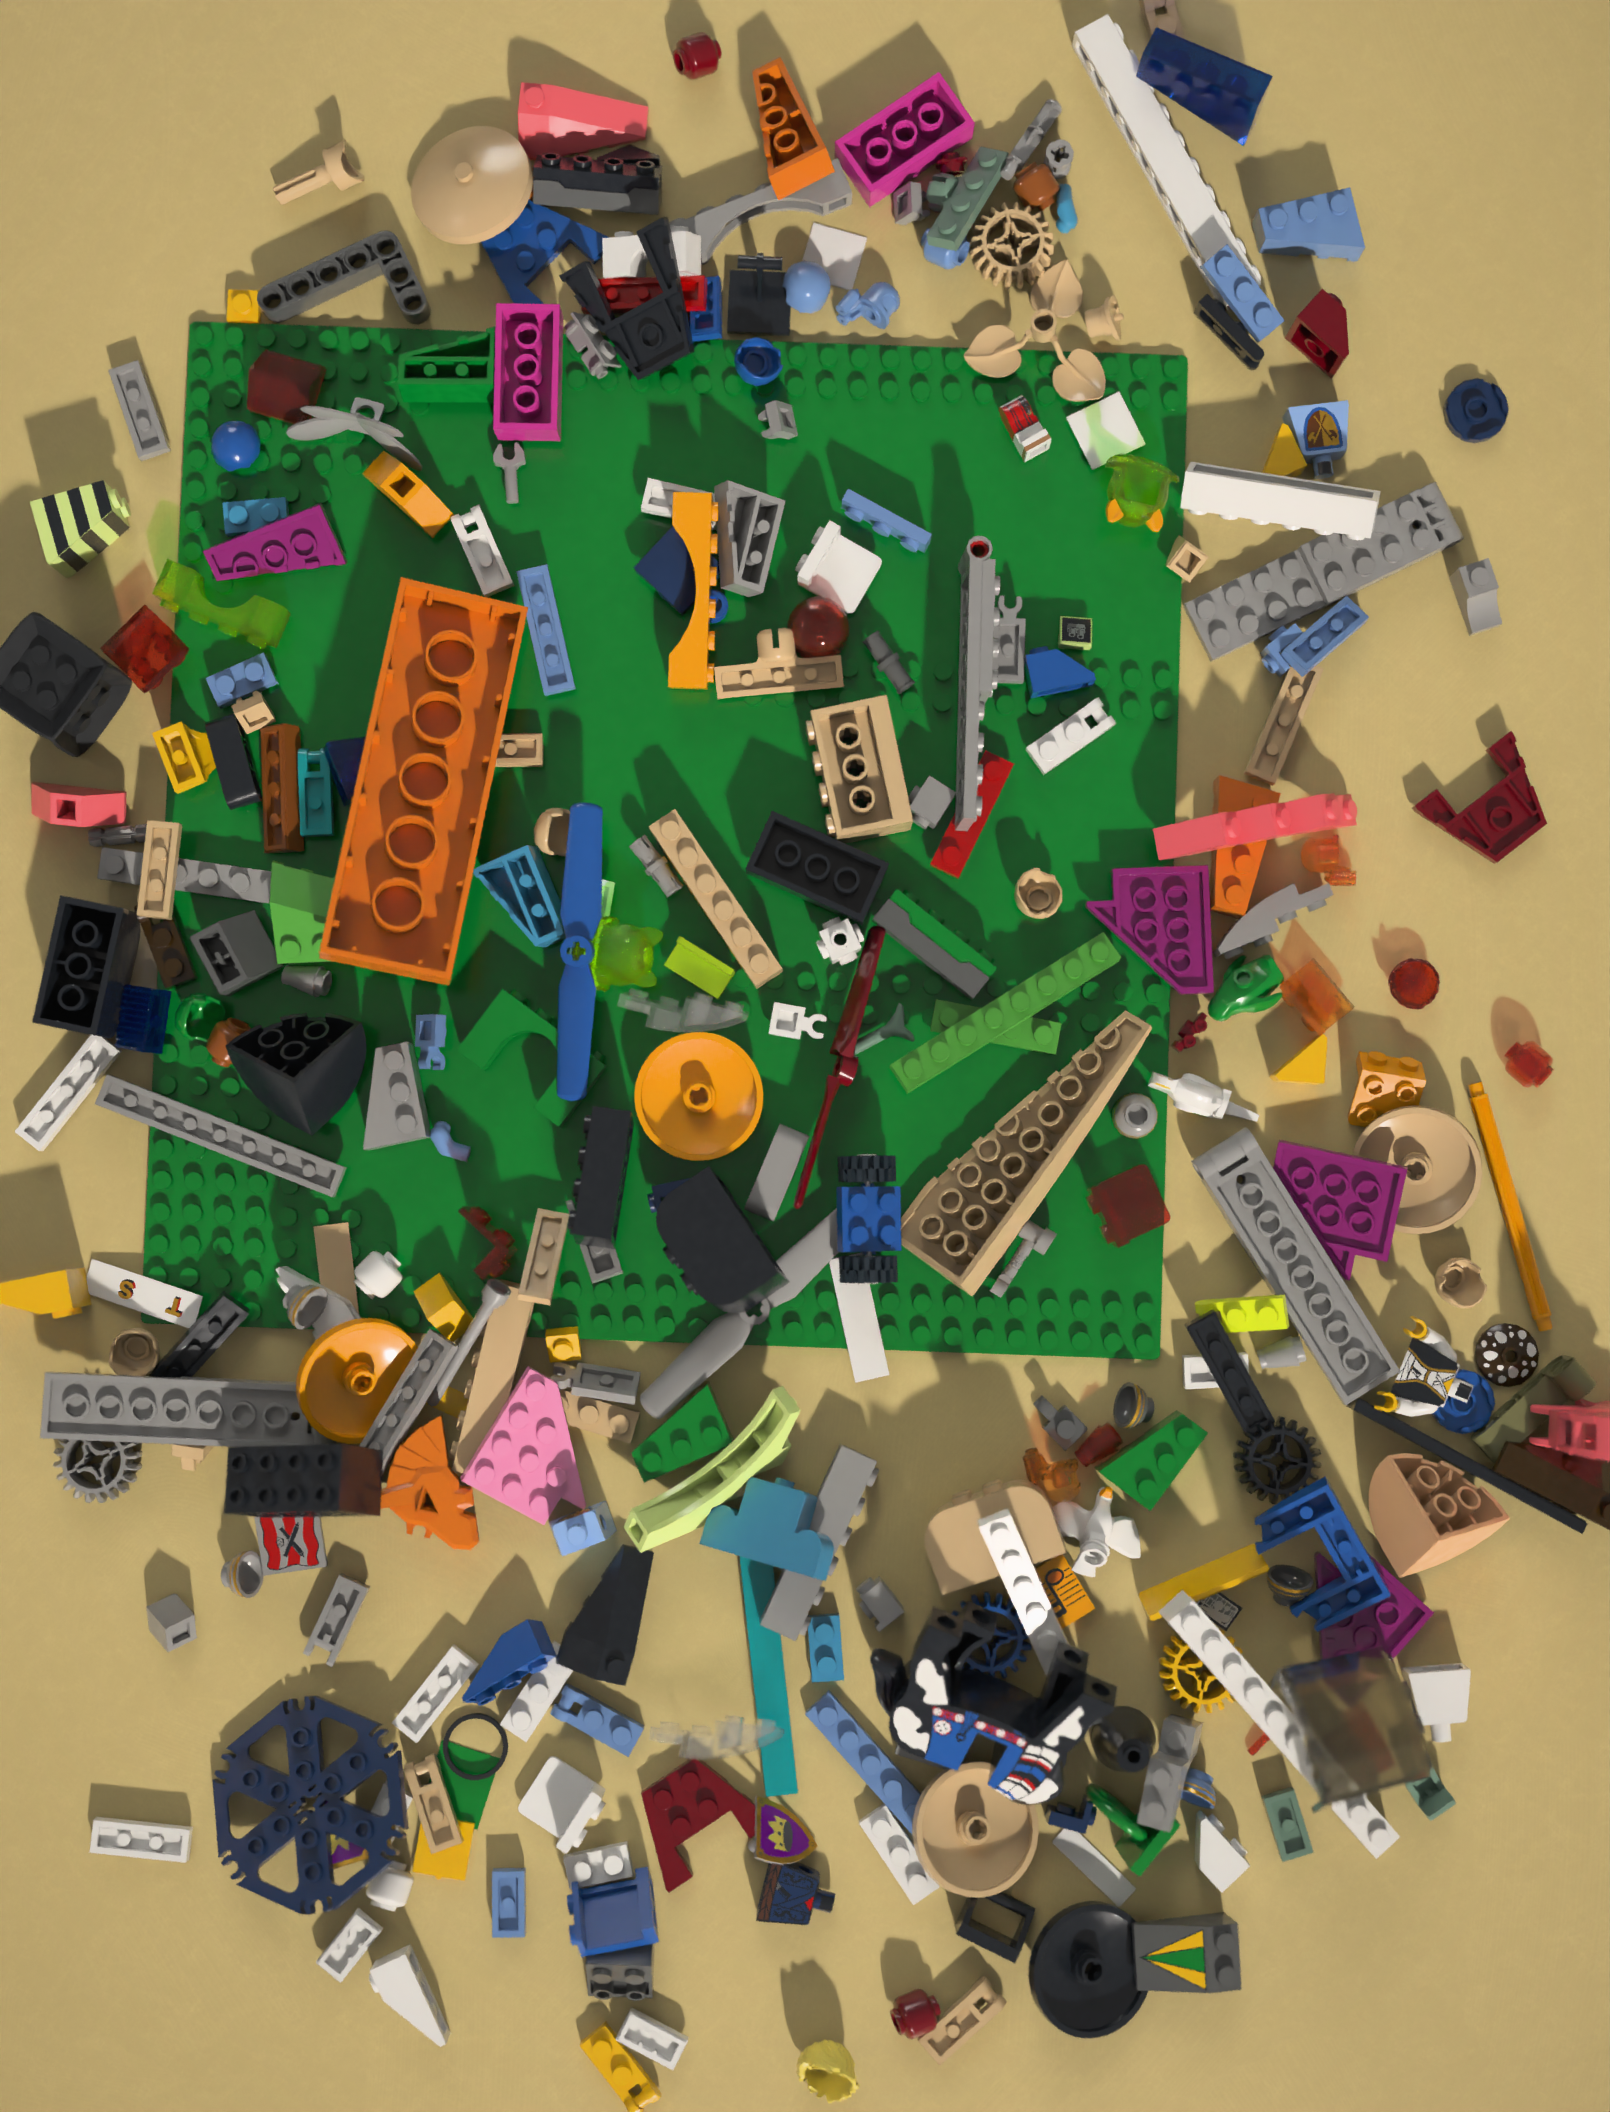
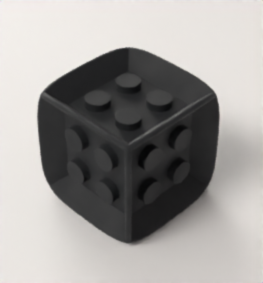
(58, 685)

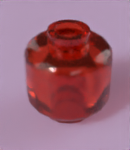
(1528, 1064)

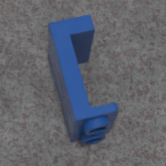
(613, 1915)

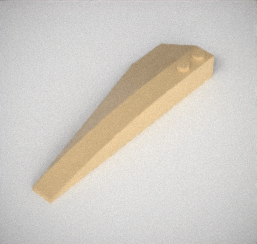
(988, 1195)

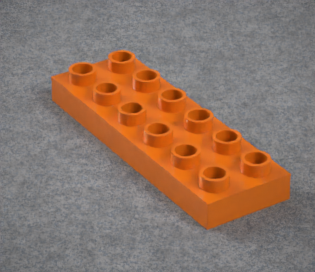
(423, 782)

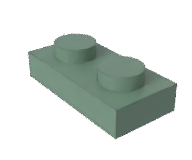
(1287, 1824)

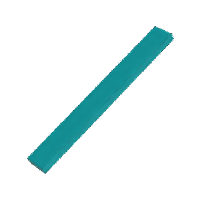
(768, 1678)

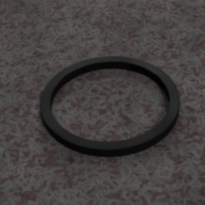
(446, 1753)

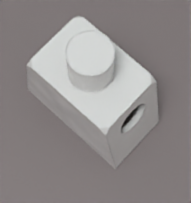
(1439, 1696)

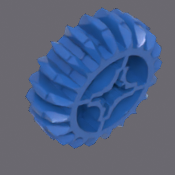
(1003, 1636)

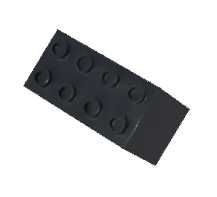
(303, 1481)

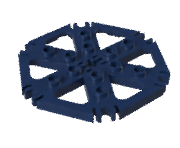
(336, 1817)

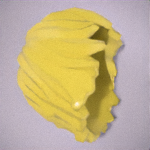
(828, 2070)

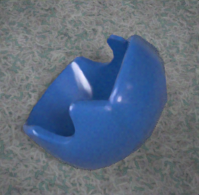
(757, 361)
(235, 445)

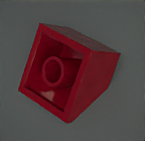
(1322, 332)

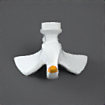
(1097, 1531)

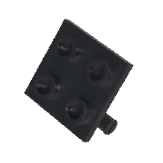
(758, 297)

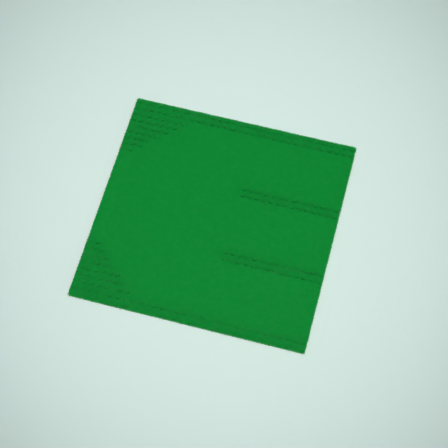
(873, 419)

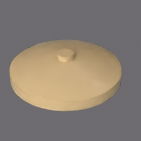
(472, 185)
(1440, 1160)
(971, 1833)

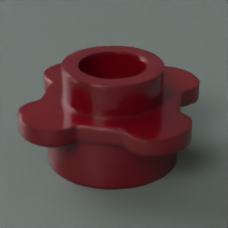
(952, 164)

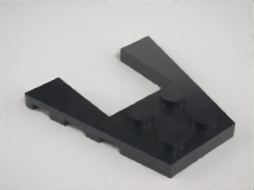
(654, 331)

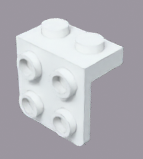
(837, 568)
(562, 1802)

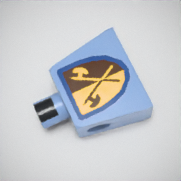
(1320, 433)
(582, 1528)

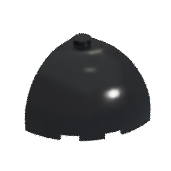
(302, 1066)

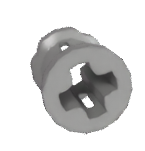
(1053, 151)

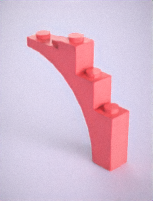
(1255, 825)

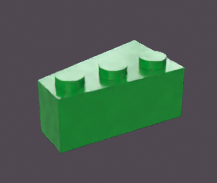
(684, 1437)

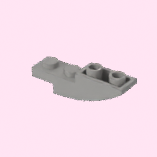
(1260, 920)

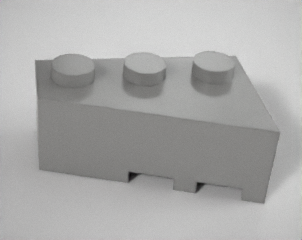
(746, 536)
(396, 1099)

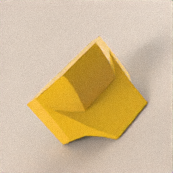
(185, 755)

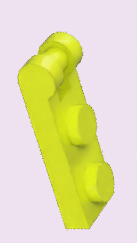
(1248, 1313)

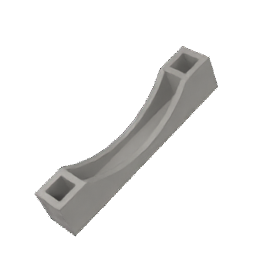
(817, 198)

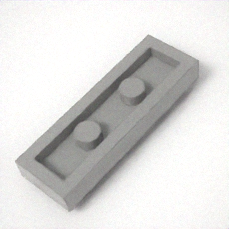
(139, 410)

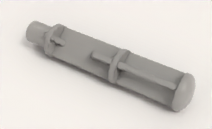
(1031, 138)

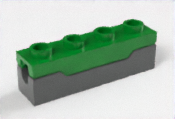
(935, 944)

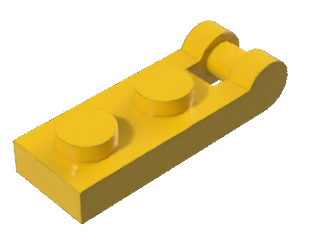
(619, 2068)

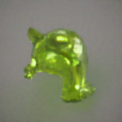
(622, 954)

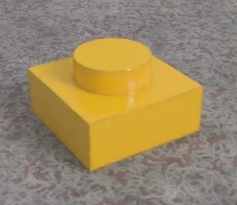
(243, 306)
(563, 1344)

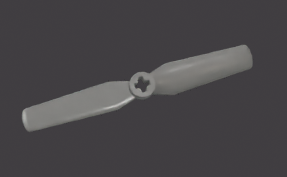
(729, 1332)

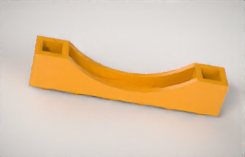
(690, 658)

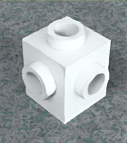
(841, 953)

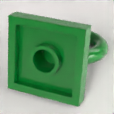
(1139, 1842)

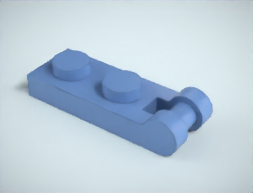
(598, 1720)

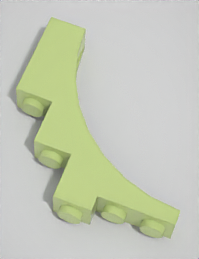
(724, 1478)

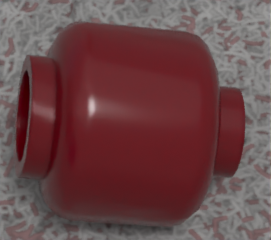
(696, 55)
(915, 2013)

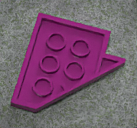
(1343, 1199)

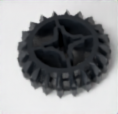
(1278, 1446)

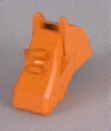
(422, 1468)

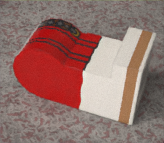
(1024, 428)

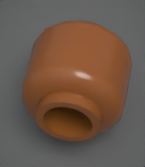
(1036, 186)
(221, 1035)

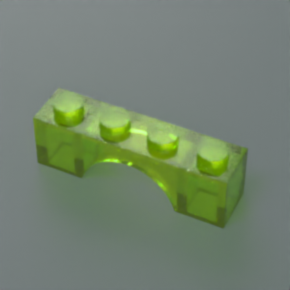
(257, 619)

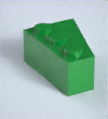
(450, 372)
(1154, 1459)

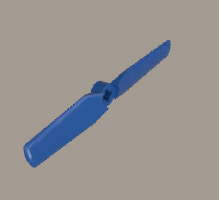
(580, 919)

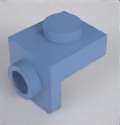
(1279, 641)

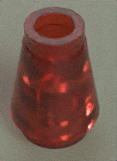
(1099, 1444)

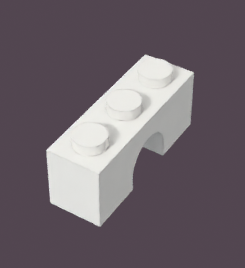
(627, 259)

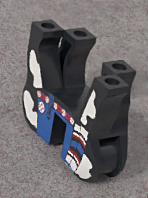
(942, 1705)

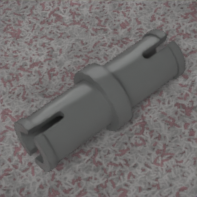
(888, 662)

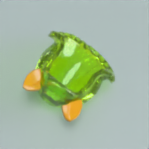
(1137, 491)

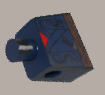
(792, 1894)

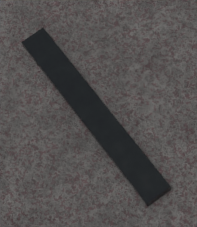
(1468, 1465)

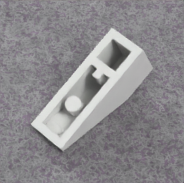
(406, 1990)

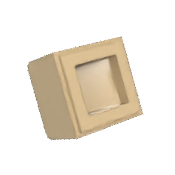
(1185, 559)

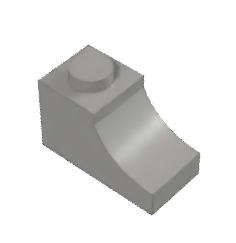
(1477, 596)

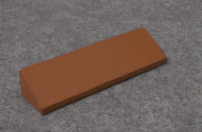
(281, 788)

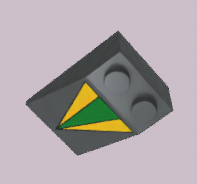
(1187, 1954)

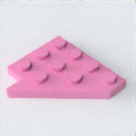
(528, 1452)

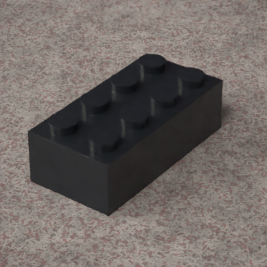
(817, 868)
(602, 1178)

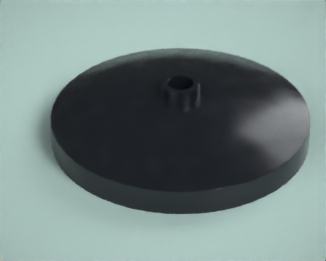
(1086, 1970)

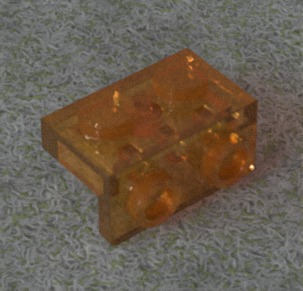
(1315, 997)

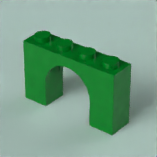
(511, 1017)

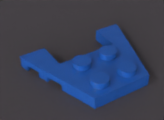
(532, 244)

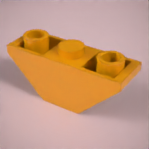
(408, 493)

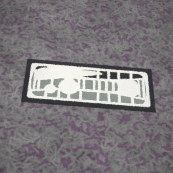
(1220, 1609)

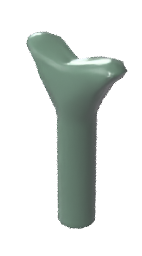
(894, 1027)

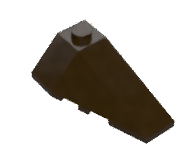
(1564, 1478)

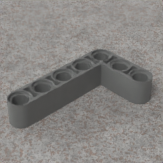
(347, 279)

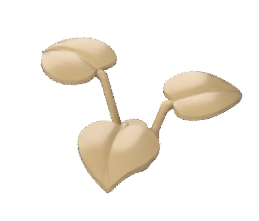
(1052, 296)

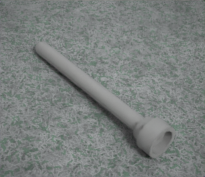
(494, 1295)

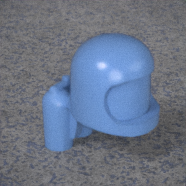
(874, 305)

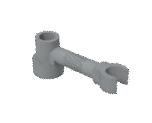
(1033, 1238)

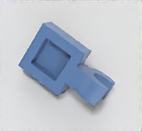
(430, 1036)

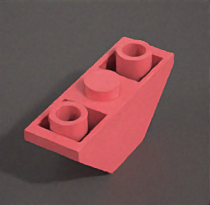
(77, 805)

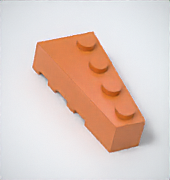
(790, 137)
(1236, 867)

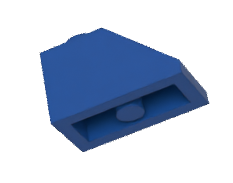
(1054, 672)

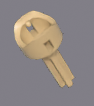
(335, 169)

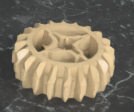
(1035, 237)

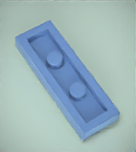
(1242, 293)
(885, 522)
(1324, 636)

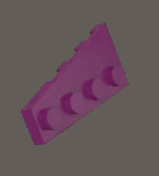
(284, 545)

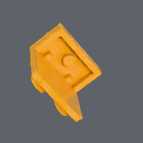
(1384, 1085)

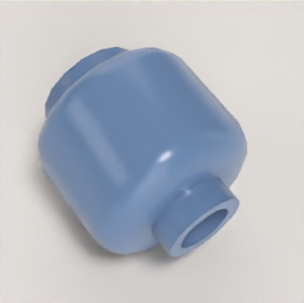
(944, 257)

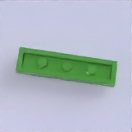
(1031, 1034)

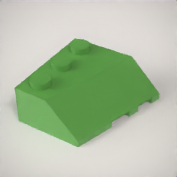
(298, 912)

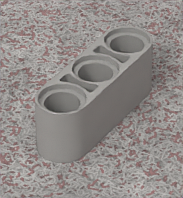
(776, 1172)

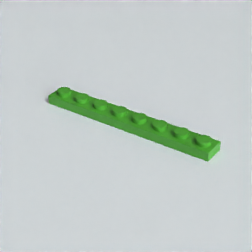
(1005, 1012)

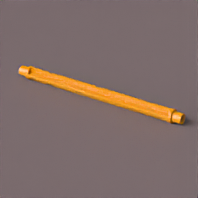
(1510, 1206)

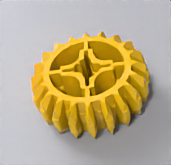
(1200, 1684)

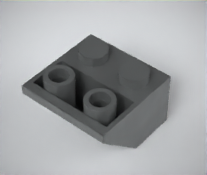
(236, 952)
(621, 1973)

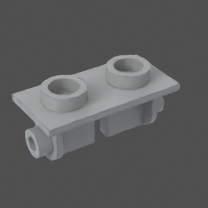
(600, 353)

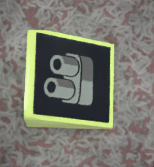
(1075, 633)

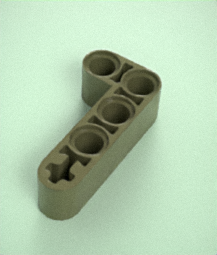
(1554, 1385)

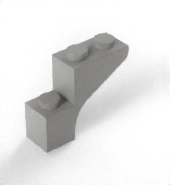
(1168, 1772)

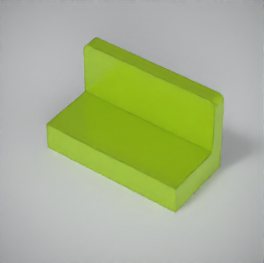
(699, 968)

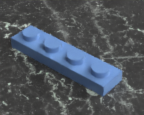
(546, 630)

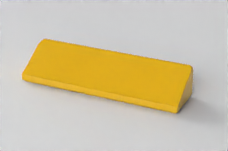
(1205, 1579)

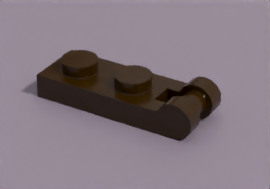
(168, 951)

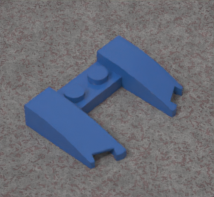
(1360, 1579)

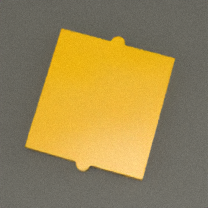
(446, 1863)

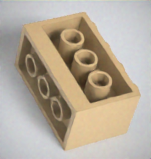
(874, 754)

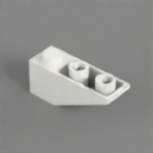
(337, 1308)

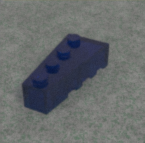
(1205, 83)

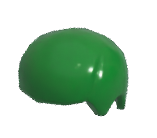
(198, 1016)

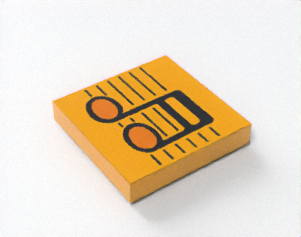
(1063, 1590)

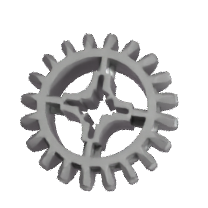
(103, 1470)

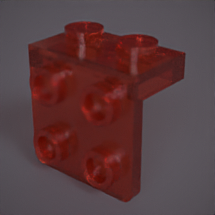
(145, 649)
(1128, 1205)
(496, 1262)

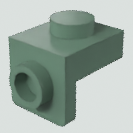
(1431, 1795)

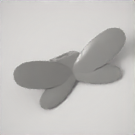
(332, 421)

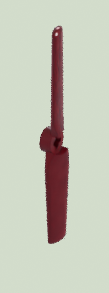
(844, 1047)

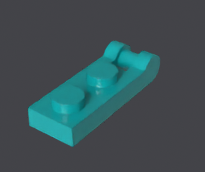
(315, 795)

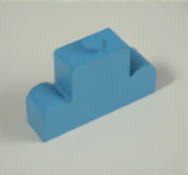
(772, 1529)

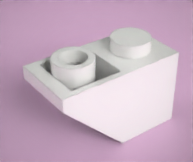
(1216, 1855)

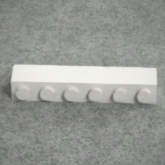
(1280, 500)

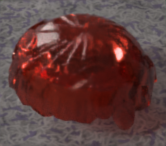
(1414, 983)

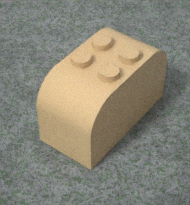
(958, 1547)

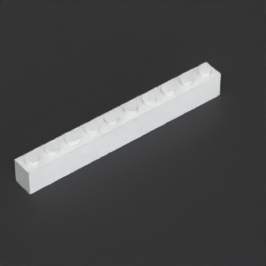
(1157, 146)
(1267, 1712)

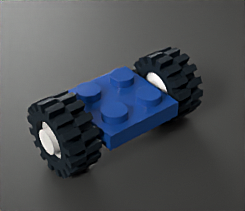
(868, 1219)

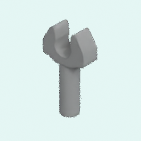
(510, 470)

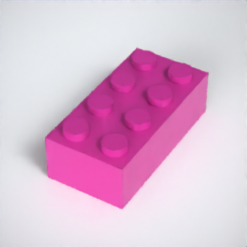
(904, 139)
(528, 372)

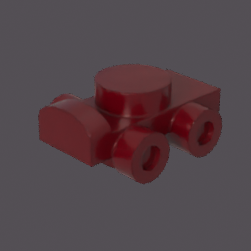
(1188, 1030)

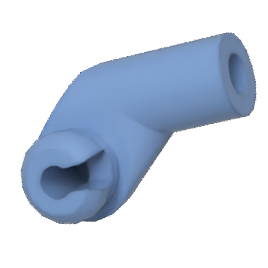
(445, 1145)

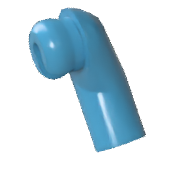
(1066, 210)

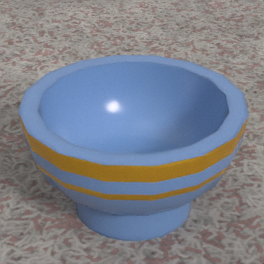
(1198, 1789)

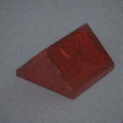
(282, 386)

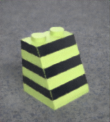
(79, 524)

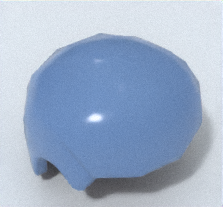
(806, 286)

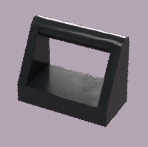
(991, 1939)

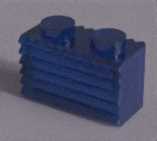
(143, 1019)

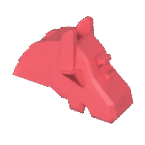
(1577, 1428)

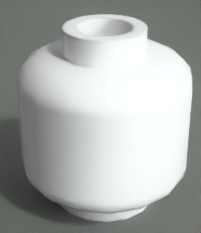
(378, 1274)
(390, 1887)

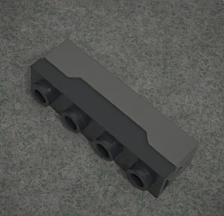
(597, 183)

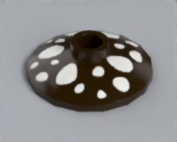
(1491, 1353)

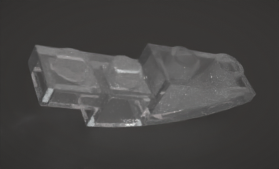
(696, 1015)
(729, 1738)

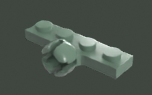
(962, 197)

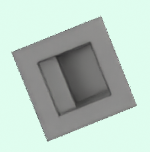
(879, 1602)

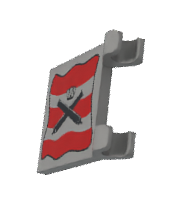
(290, 1544)

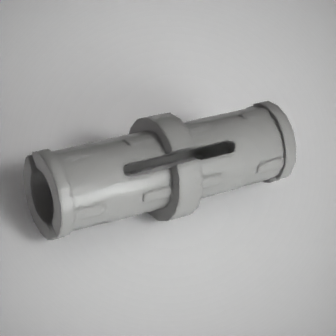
(656, 866)

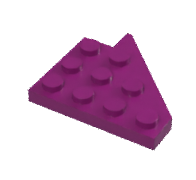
(1164, 922)
(1384, 1624)

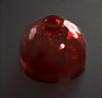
(819, 627)

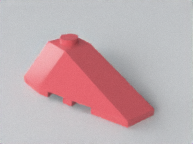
(575, 121)

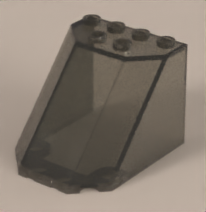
(1355, 1725)

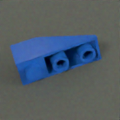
(515, 1654)

